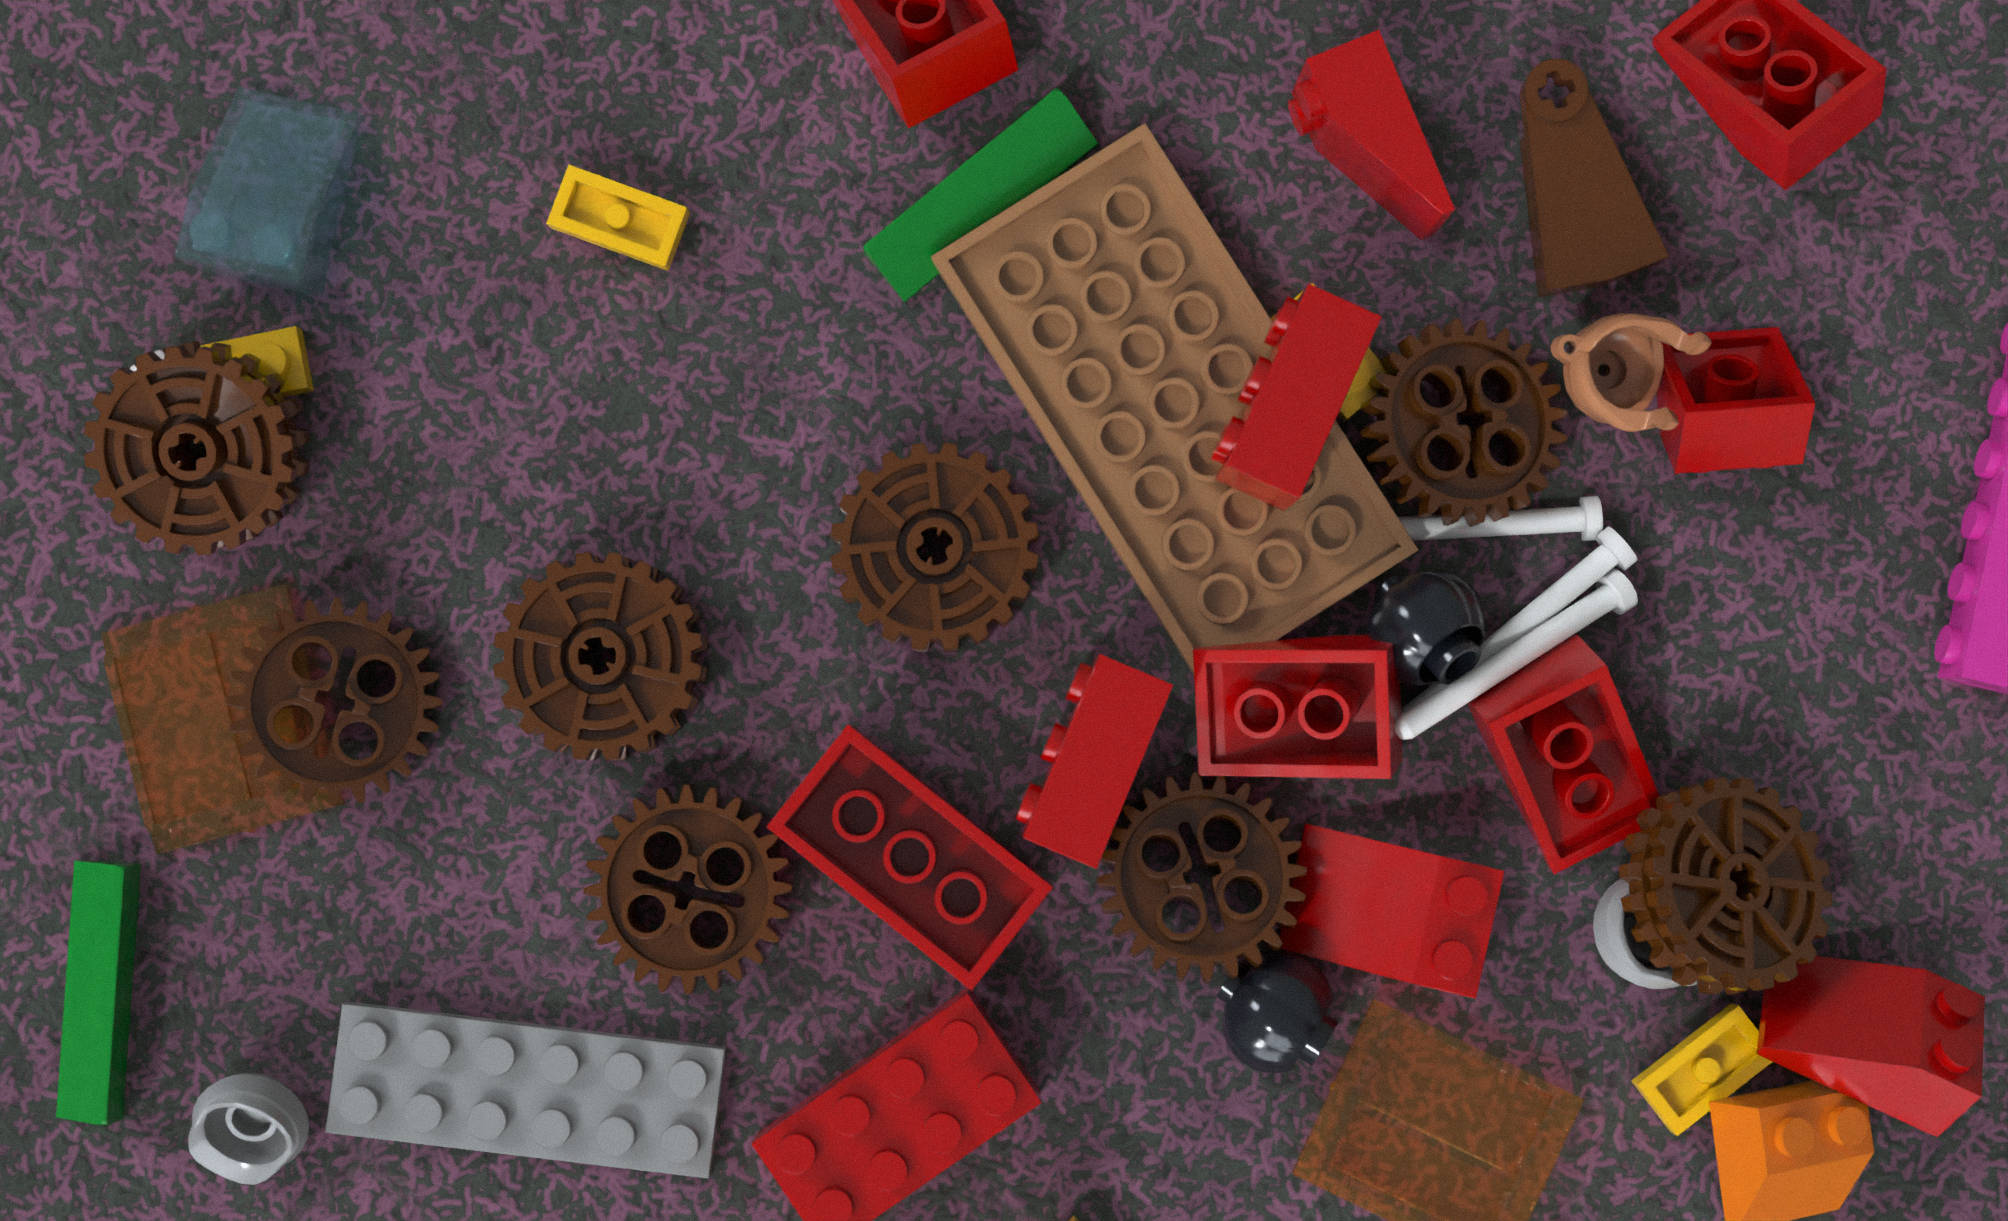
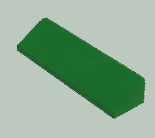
(999, 175)
(98, 992)

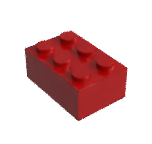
(1294, 396)
(1093, 759)

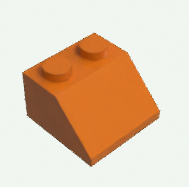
(1789, 1151)

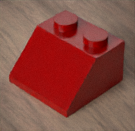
(1735, 403)

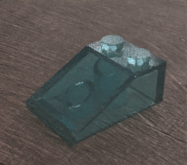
(271, 193)

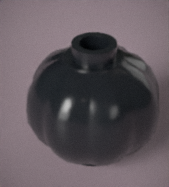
(1432, 625)
(1277, 1013)

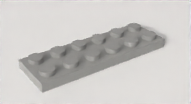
(526, 1089)

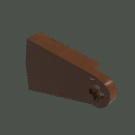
(1579, 194)

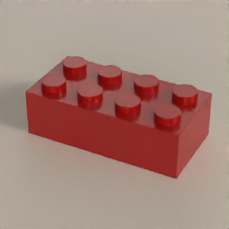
(910, 856)
(898, 1116)

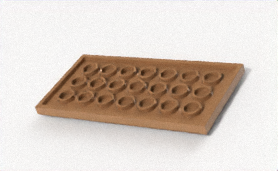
(1130, 360)

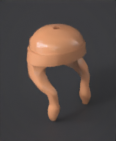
(1634, 365)

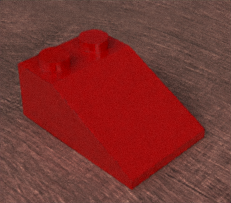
(930, 50)
(1774, 80)
(1368, 131)
(1298, 708)
(1567, 753)
(1393, 910)
(1880, 1037)

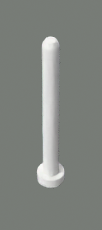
(1584, 519)
(1611, 552)
(1612, 593)

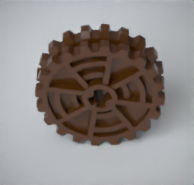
(148, 456)
(887, 531)
(551, 649)
(1725, 886)

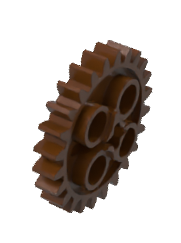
(1519, 421)
(276, 686)
(1256, 861)
(677, 946)

